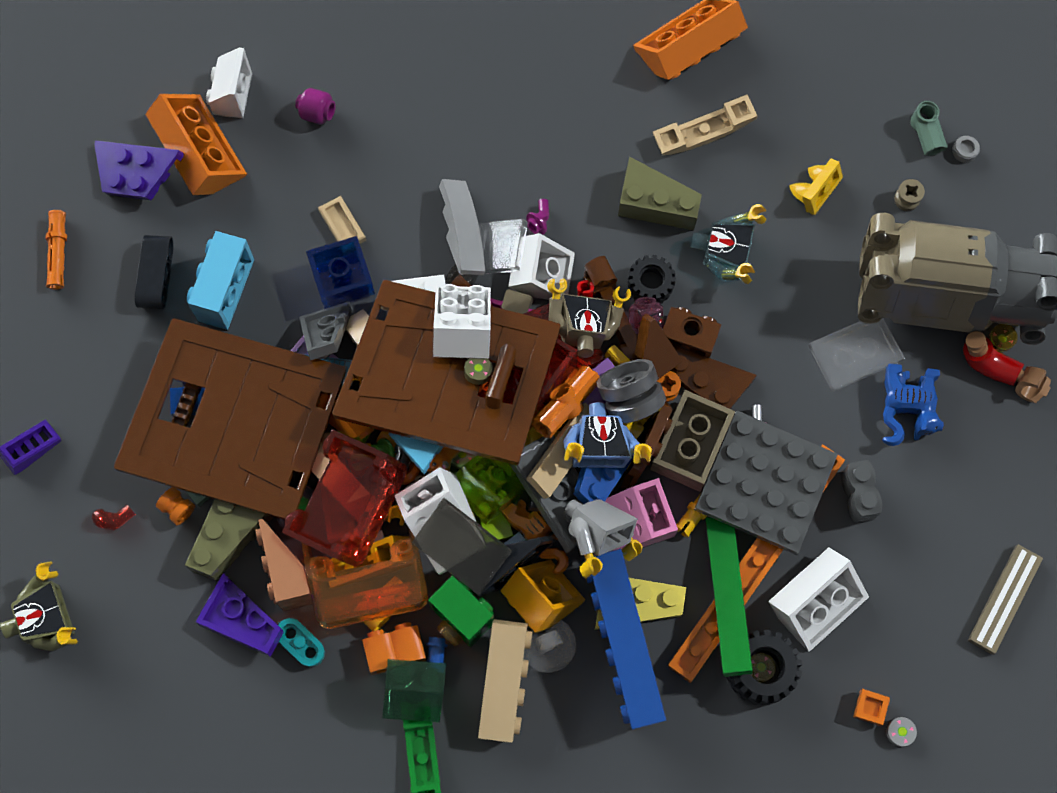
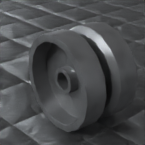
(631, 390)

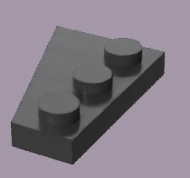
(325, 330)

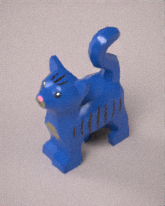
(910, 399)

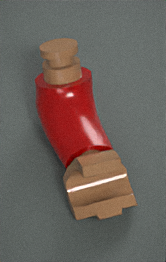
(993, 364)

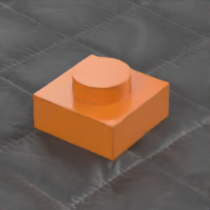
(871, 707)

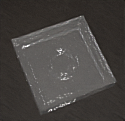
(503, 245)

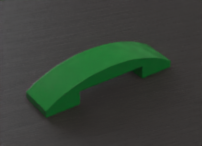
(422, 757)

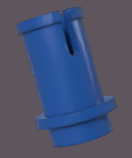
(436, 649)

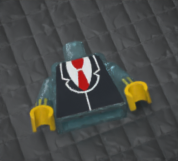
(729, 245)

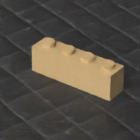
(503, 680)

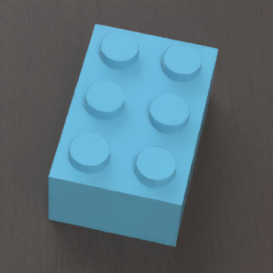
(220, 280)

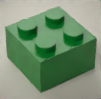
(462, 611)

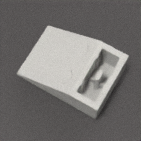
(462, 322)
(423, 497)

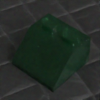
(413, 690)

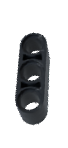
(154, 272)

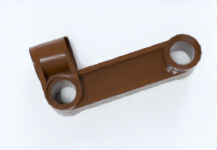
(604, 281)

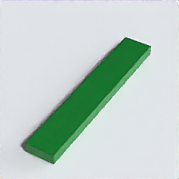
(728, 599)

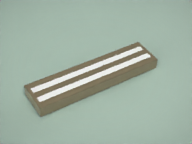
(1005, 599)

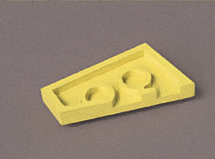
(655, 600)

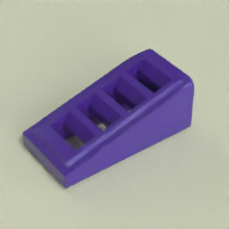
(25, 460)

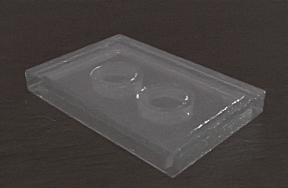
(855, 353)

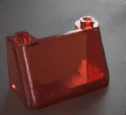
(348, 500)

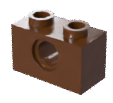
(705, 326)

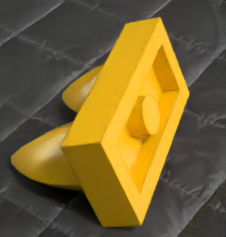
(824, 179)

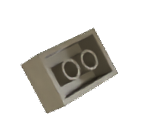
(692, 440)

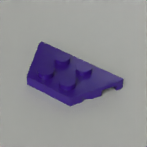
(133, 169)

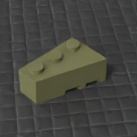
(657, 198)
(222, 538)

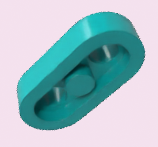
(301, 643)

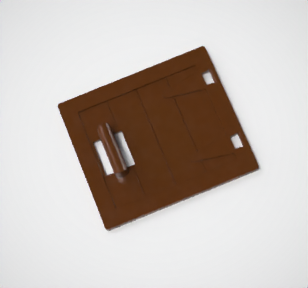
(429, 396)
(249, 428)

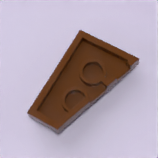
(712, 378)

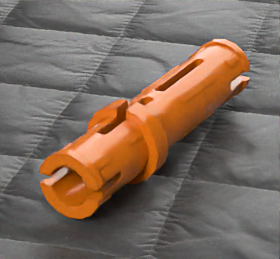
(56, 242)

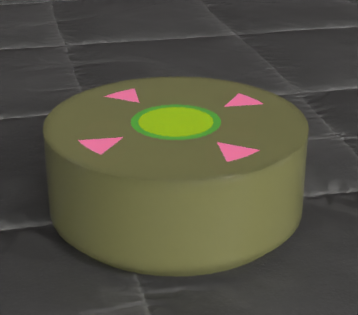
(478, 370)

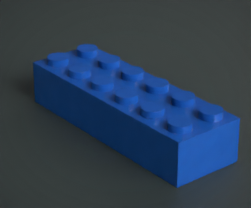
(626, 642)

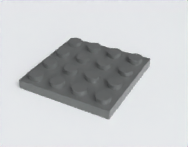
(766, 482)

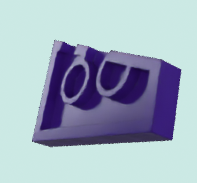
(239, 618)

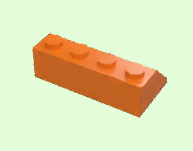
(691, 37)
(188, 126)

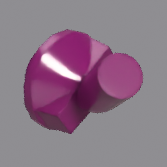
(538, 221)

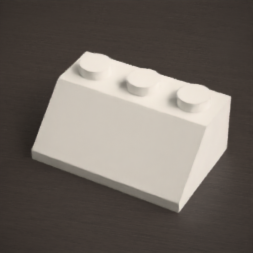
(819, 598)

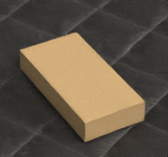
(340, 220)

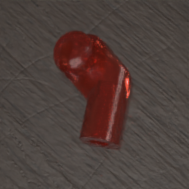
(111, 520)

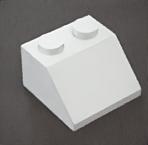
(230, 84)
(540, 263)

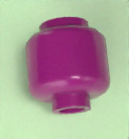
(315, 106)

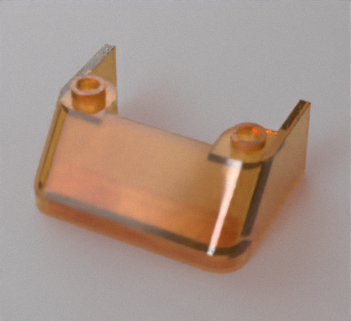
(366, 590)

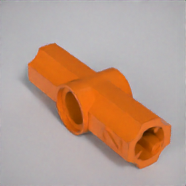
(566, 402)

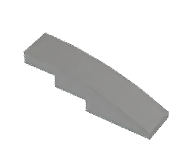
(463, 227)

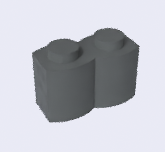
(859, 485)

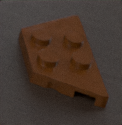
(657, 426)

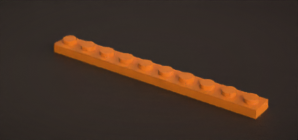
(705, 634)

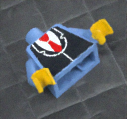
(602, 441)

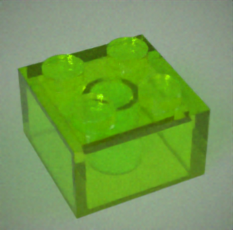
(489, 486)

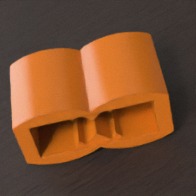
(396, 645)

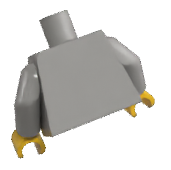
(600, 530)

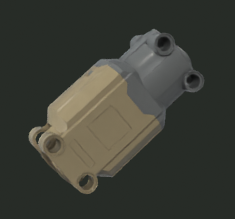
(956, 278)

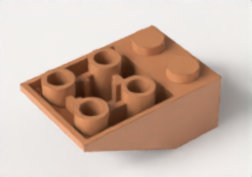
(288, 576)

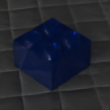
(340, 272)

